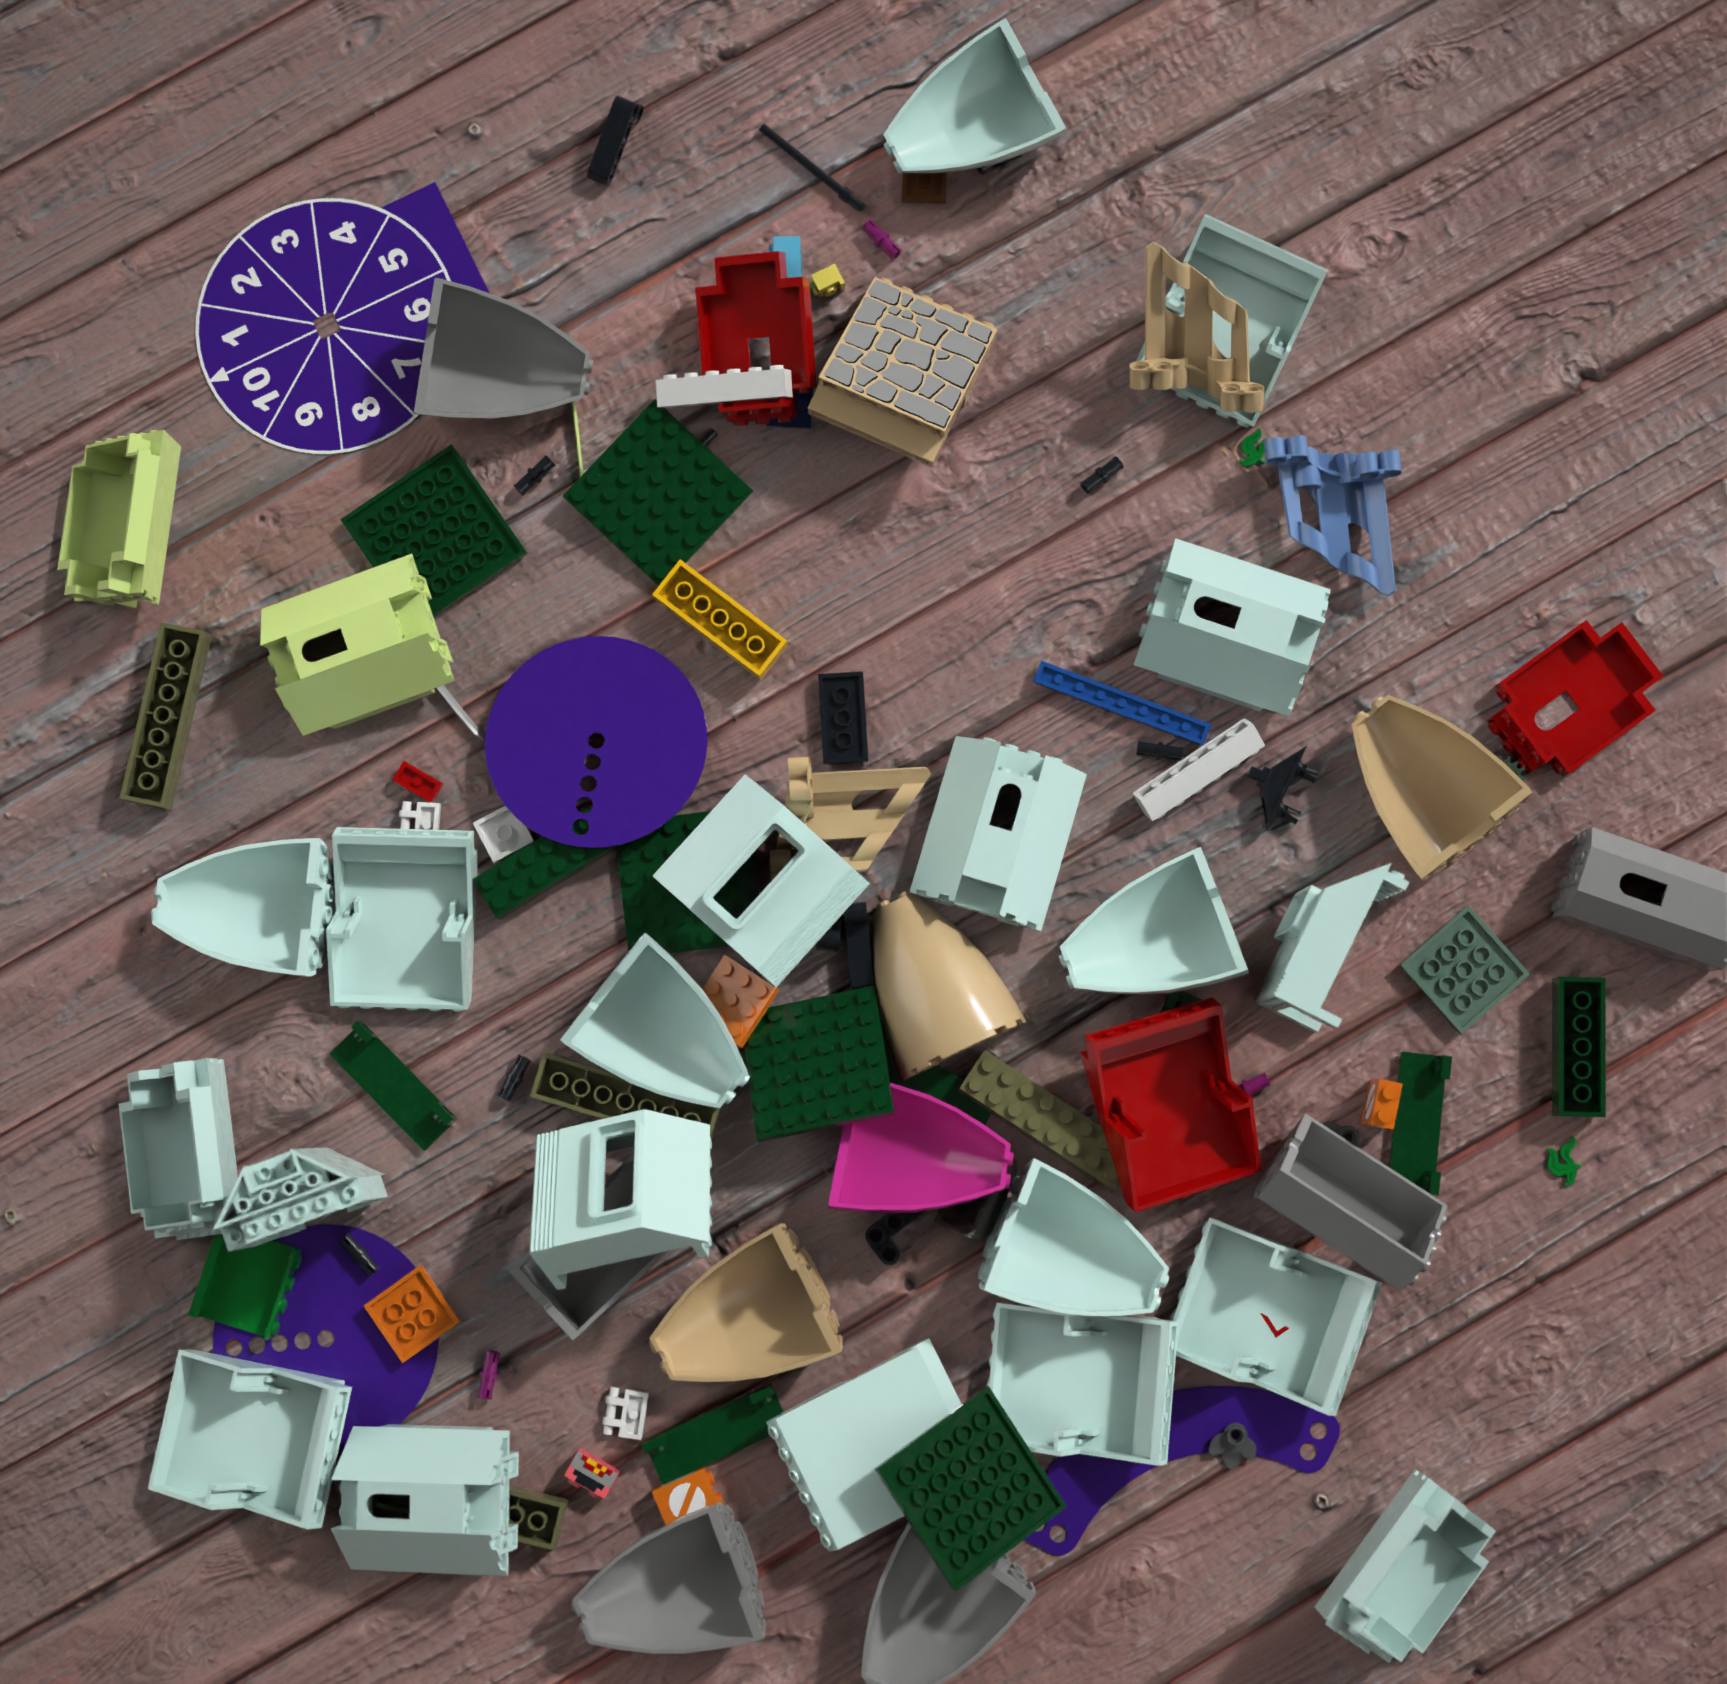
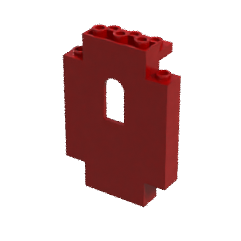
(752, 303)
(1602, 679)

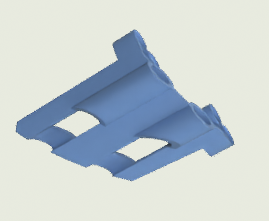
(1346, 492)

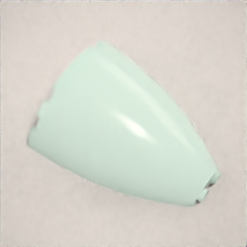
(974, 110)
(253, 905)
(1156, 935)
(659, 1031)
(1069, 1251)

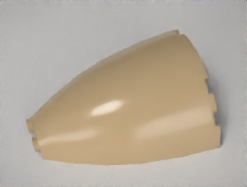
(1432, 783)
(933, 986)
(750, 1315)

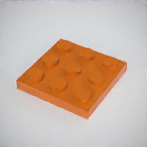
(739, 997)
(412, 1313)

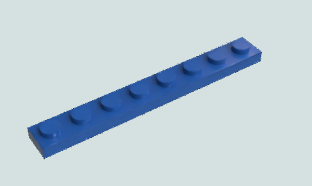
(1122, 703)

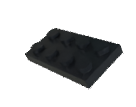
(843, 718)

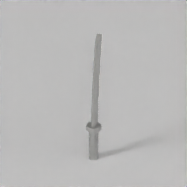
(460, 712)

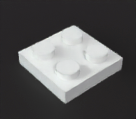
(502, 834)

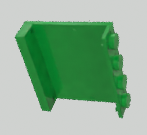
(246, 1285)

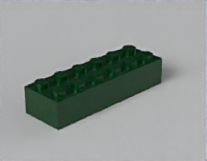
(535, 871)
(1579, 1047)

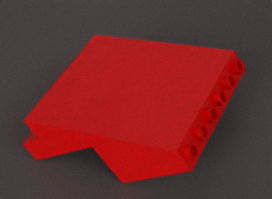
(1171, 1105)

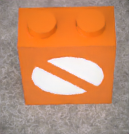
(1381, 1104)
(686, 1494)

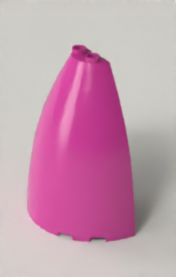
(917, 1159)

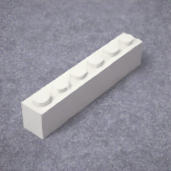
(724, 388)
(1198, 769)

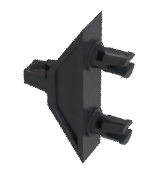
(1275, 783)

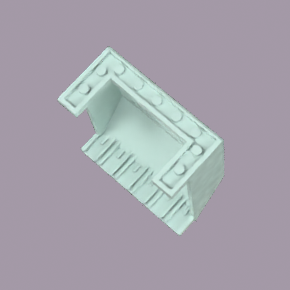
(791, 909)
(1315, 942)
(668, 1193)

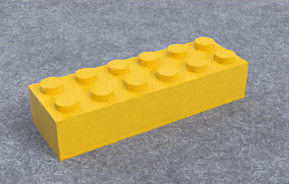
(720, 619)

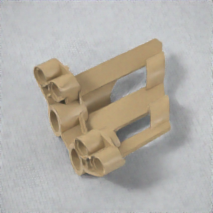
(1182, 348)
(825, 807)

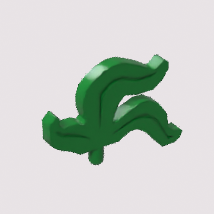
(1249, 449)
(1559, 1169)

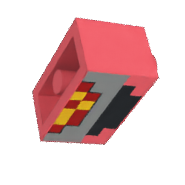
(591, 1474)

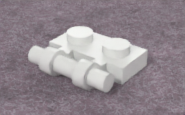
(426, 815)
(632, 1416)

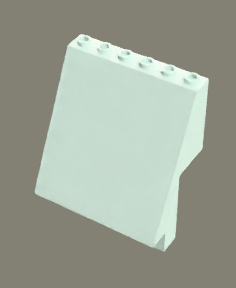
(1268, 284)
(402, 919)
(1248, 1275)
(1085, 1381)
(853, 1428)
(250, 1437)

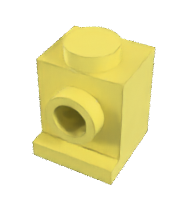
(827, 281)

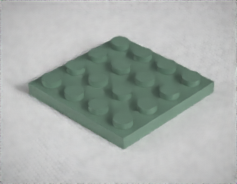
(1464, 969)

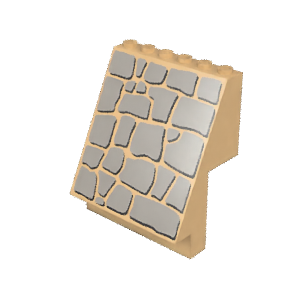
(902, 371)

